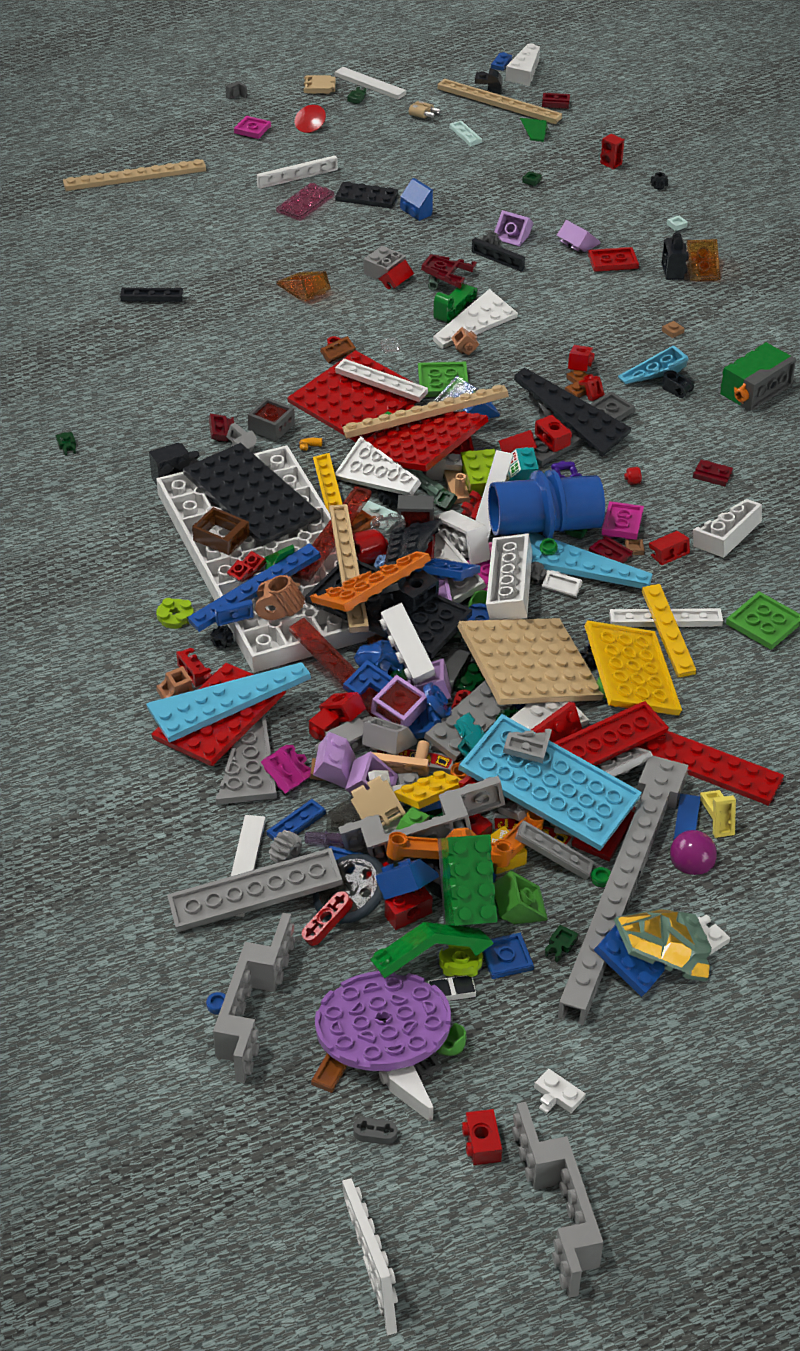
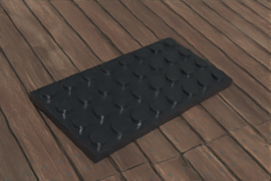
(252, 492)
(433, 621)

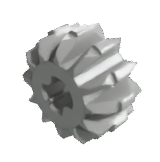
(285, 846)

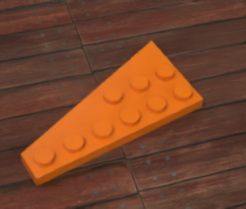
(365, 585)

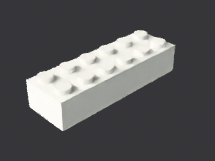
(509, 577)

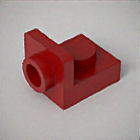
(593, 386)

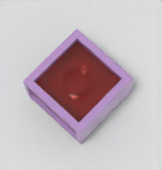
(399, 702)

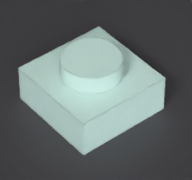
(677, 223)

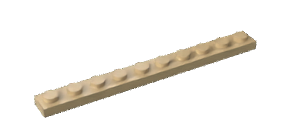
(500, 101)
(134, 175)
(421, 412)
(347, 562)

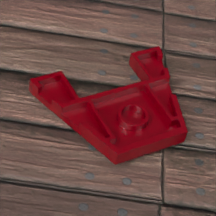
(444, 268)

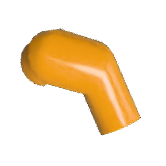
(304, 443)

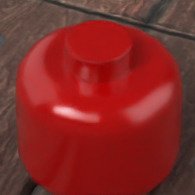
(633, 475)

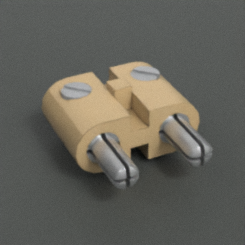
(423, 110)

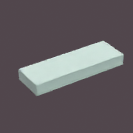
(465, 133)

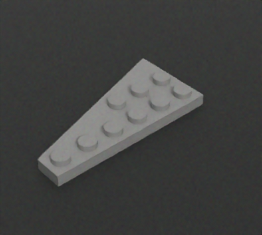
(244, 774)

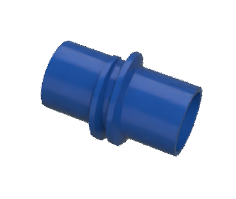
(546, 504)

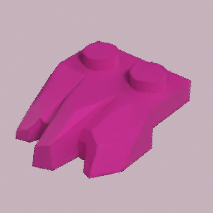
(287, 768)

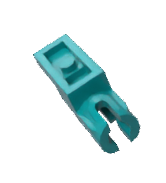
(469, 732)

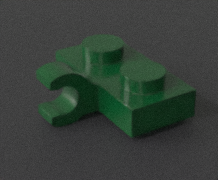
(470, 678)

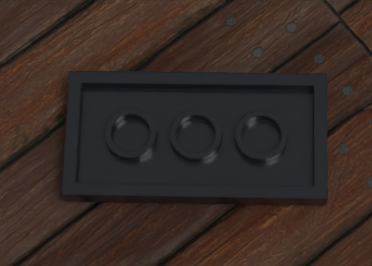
(366, 195)

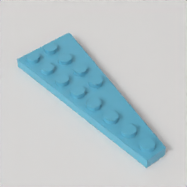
(586, 564)
(199, 708)

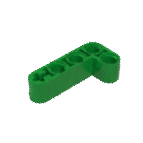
(449, 306)

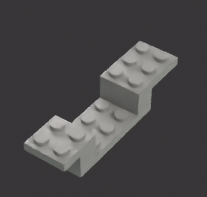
(456, 809)
(260, 969)
(553, 1164)

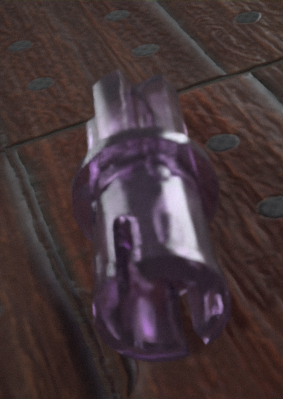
(324, 838)

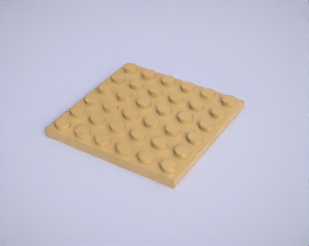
(529, 661)

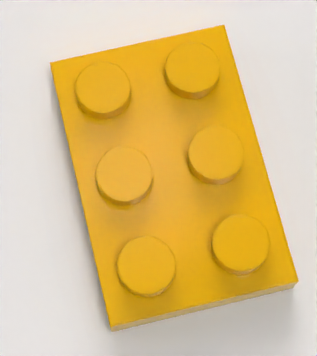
(427, 789)

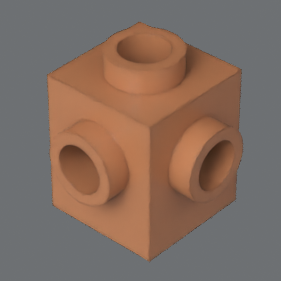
(465, 341)

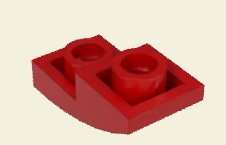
(247, 568)

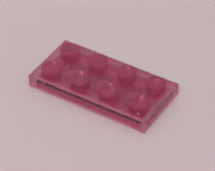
(305, 201)

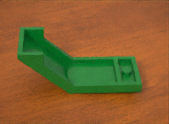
(421, 939)

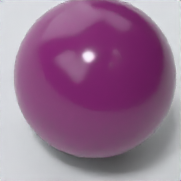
(693, 852)

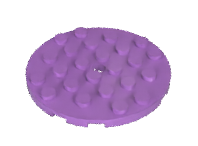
(414, 1026)

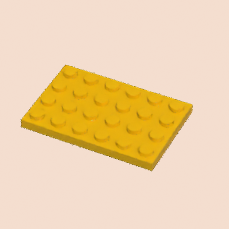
(632, 667)

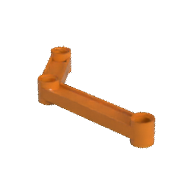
(419, 847)

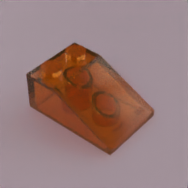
(703, 260)
(305, 284)

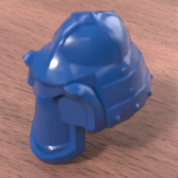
(380, 655)

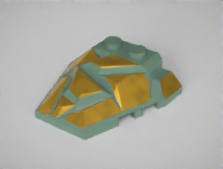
(667, 938)

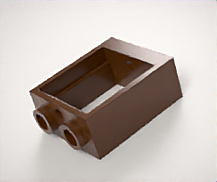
(238, 531)

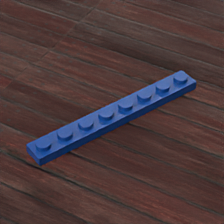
(248, 590)

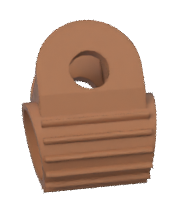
(285, 598)

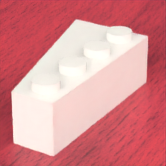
(523, 65)
(728, 529)
(466, 535)
(407, 644)

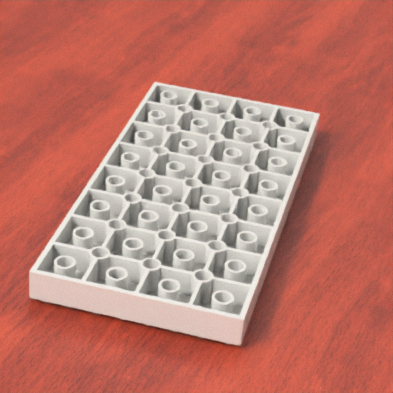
(261, 640)

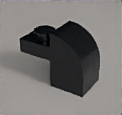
(492, 78)

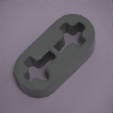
(375, 1131)

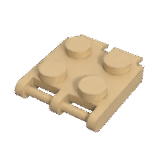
(319, 84)
(377, 801)

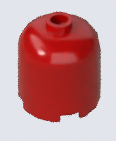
(369, 545)

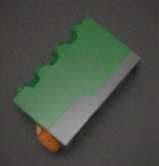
(758, 376)
(467, 878)

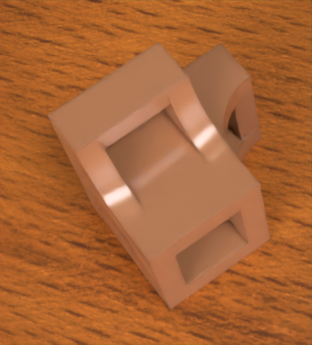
(175, 683)

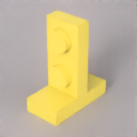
(722, 811)

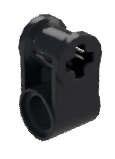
(675, 384)

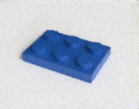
(451, 569)
(634, 971)

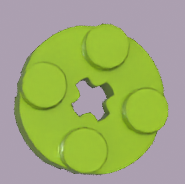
(169, 606)
(452, 964)

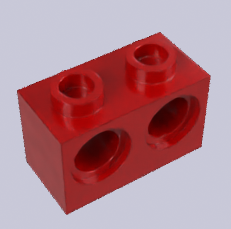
(612, 151)

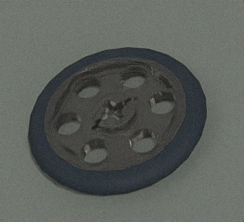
(362, 905)

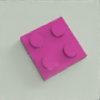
(252, 127)

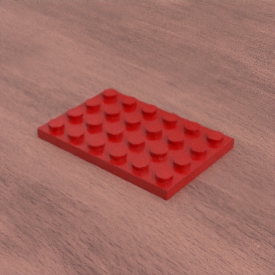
(217, 738)

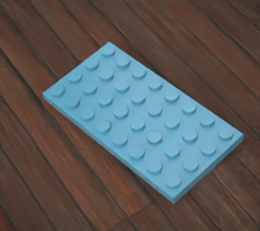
(559, 790)

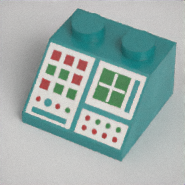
(522, 464)

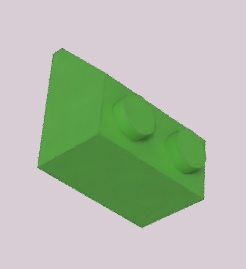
(519, 899)

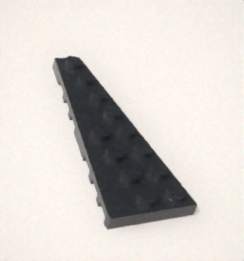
(590, 423)
(407, 541)

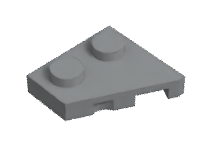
(527, 745)

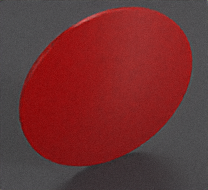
(310, 118)

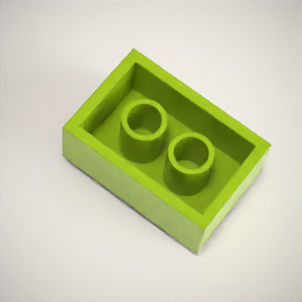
(476, 467)

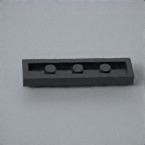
(498, 254)
(151, 294)

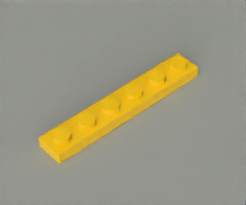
(327, 480)
(668, 631)

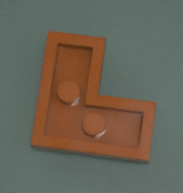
(576, 389)

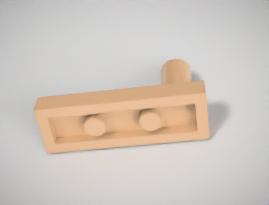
(457, 484)
(405, 764)

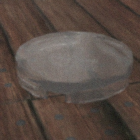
(387, 524)

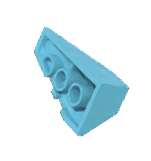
(656, 366)

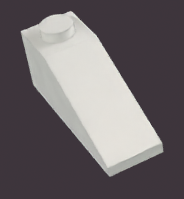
(409, 1088)

